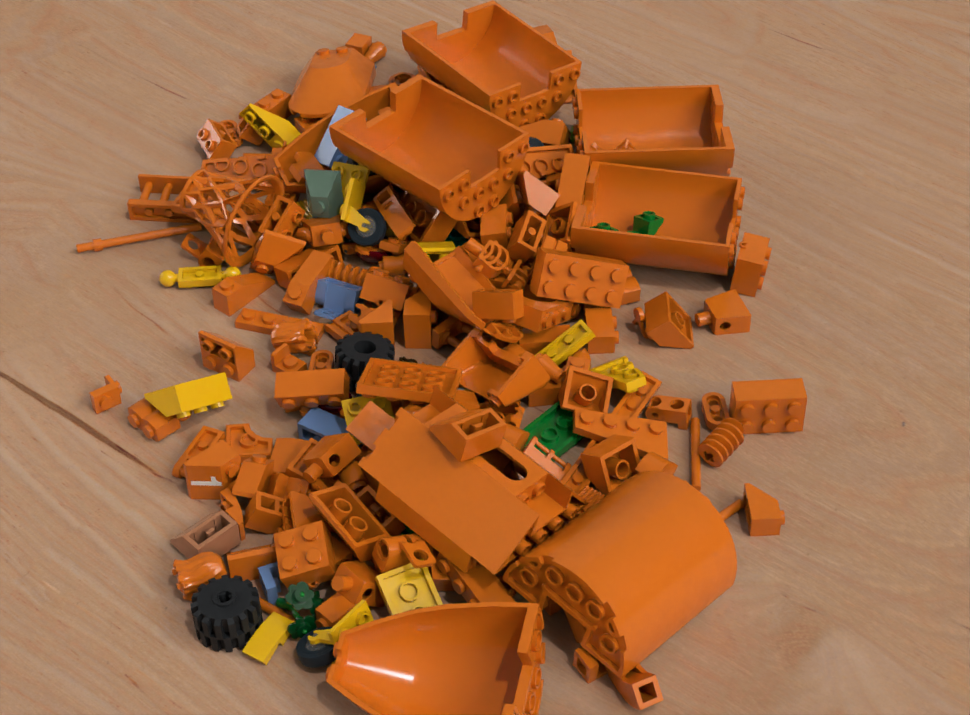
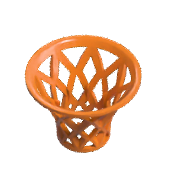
(213, 219)

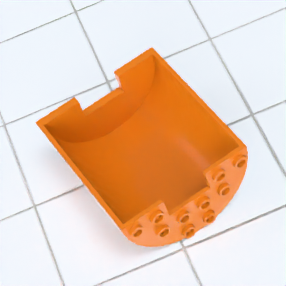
(497, 63)
(666, 125)
(437, 148)
(697, 212)
(632, 567)

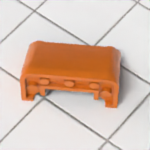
(495, 372)

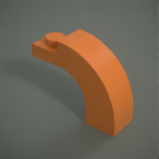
(638, 687)

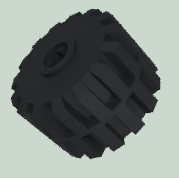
(356, 350)
(226, 612)

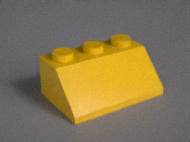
(191, 395)

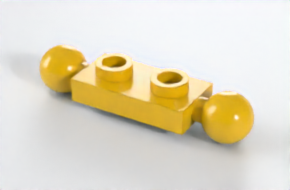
(197, 276)

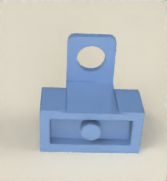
(336, 298)

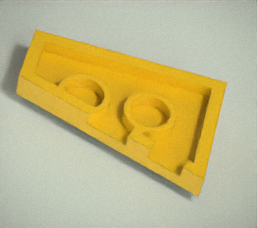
(624, 374)

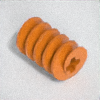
(347, 274)
(722, 442)

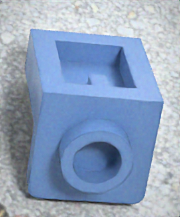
(270, 581)

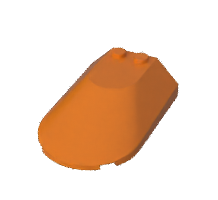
(330, 81)
(450, 288)

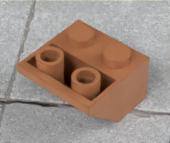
(212, 533)

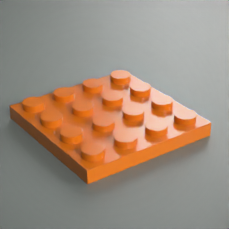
(406, 380)

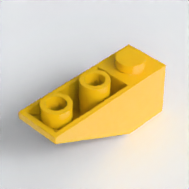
(269, 126)

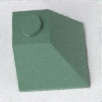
(323, 192)

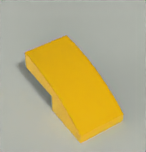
(267, 638)

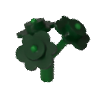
(297, 598)

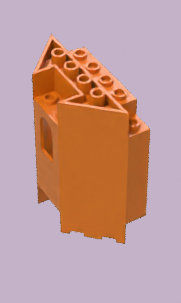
(467, 506)

